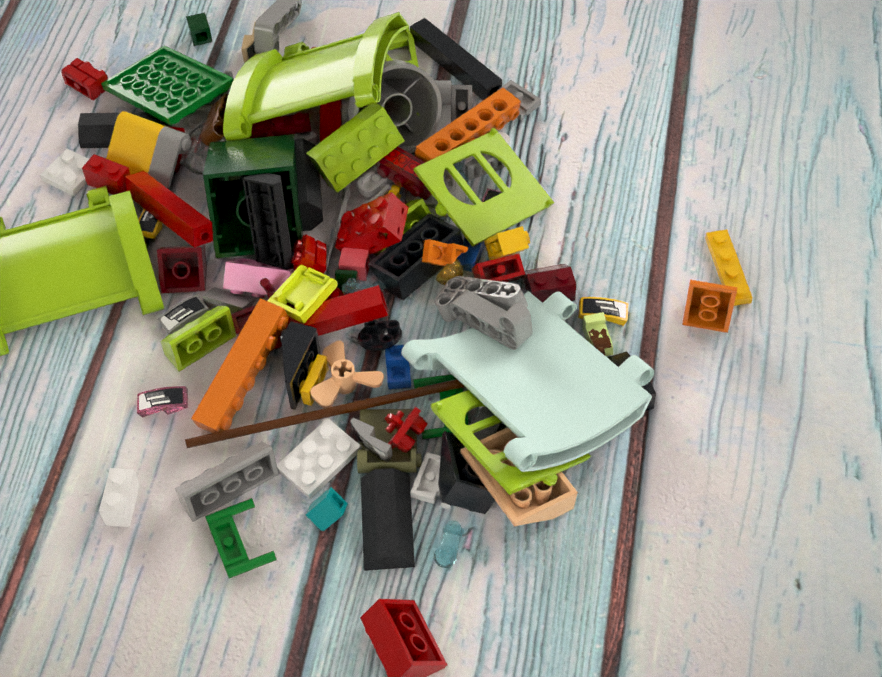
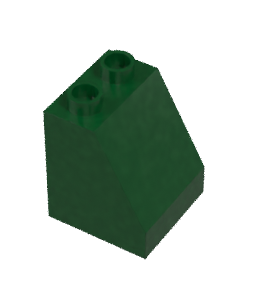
(225, 194)

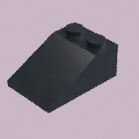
(299, 349)
(457, 480)

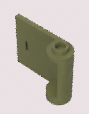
(400, 460)

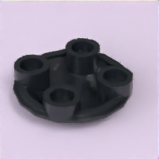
(379, 335)

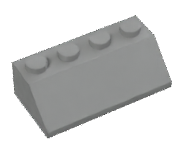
(227, 480)

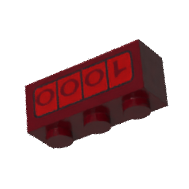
(399, 168)

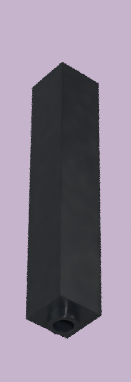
(455, 59)

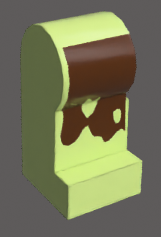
(596, 332)

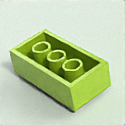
(355, 147)

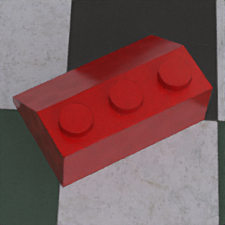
(402, 639)

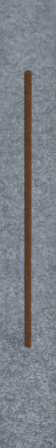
(327, 412)

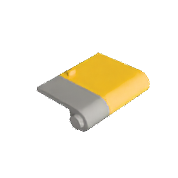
(147, 146)

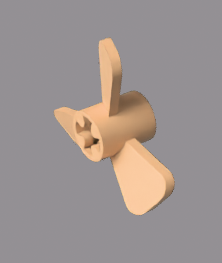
(343, 378)

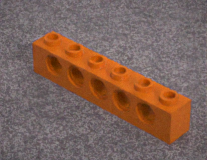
(478, 121)

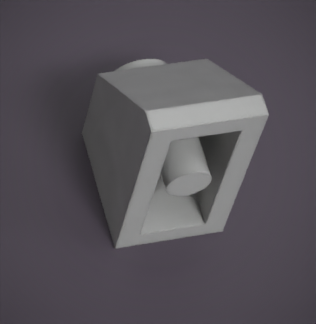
(461, 100)

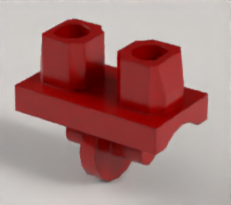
(412, 421)

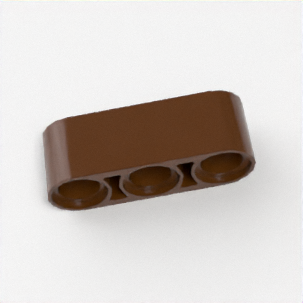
(213, 126)

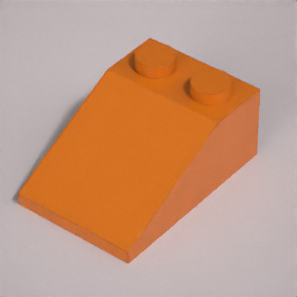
(709, 306)

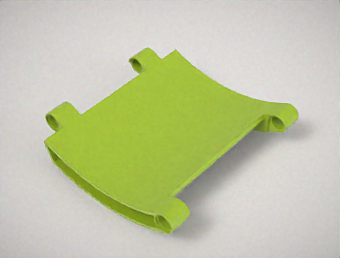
(310, 77)
(74, 264)

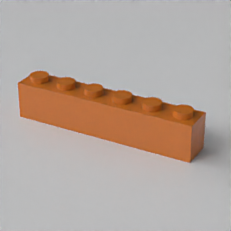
(241, 367)

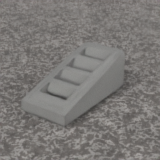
(479, 171)

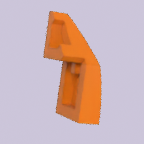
(441, 253)

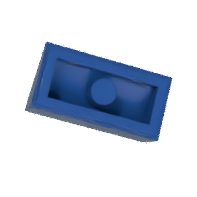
(471, 256)

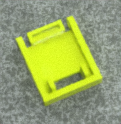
(304, 290)

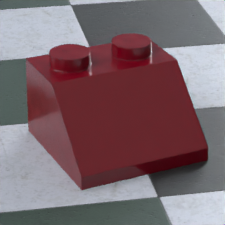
(182, 268)
(551, 279)

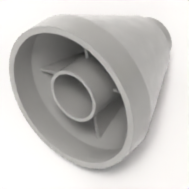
(403, 94)

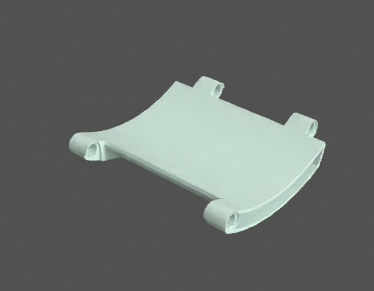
(549, 391)

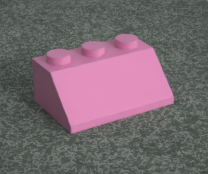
(245, 276)

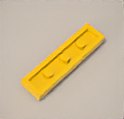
(728, 265)

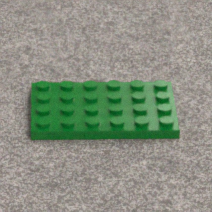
(168, 84)

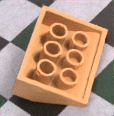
(530, 504)

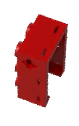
(367, 225)

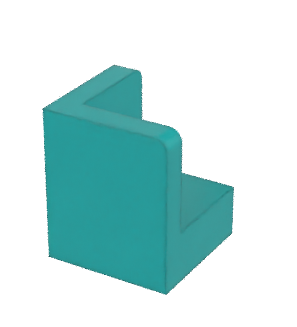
(326, 509)

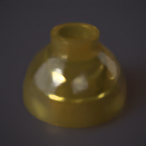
(449, 272)

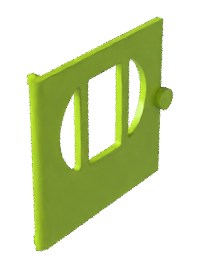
(497, 214)
(452, 414)

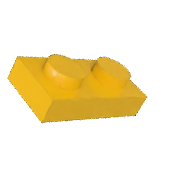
(316, 374)

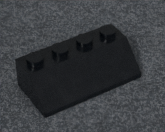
(401, 264)

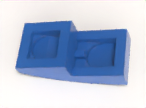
(397, 368)

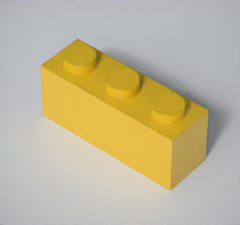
(507, 243)

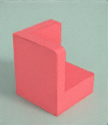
(355, 260)

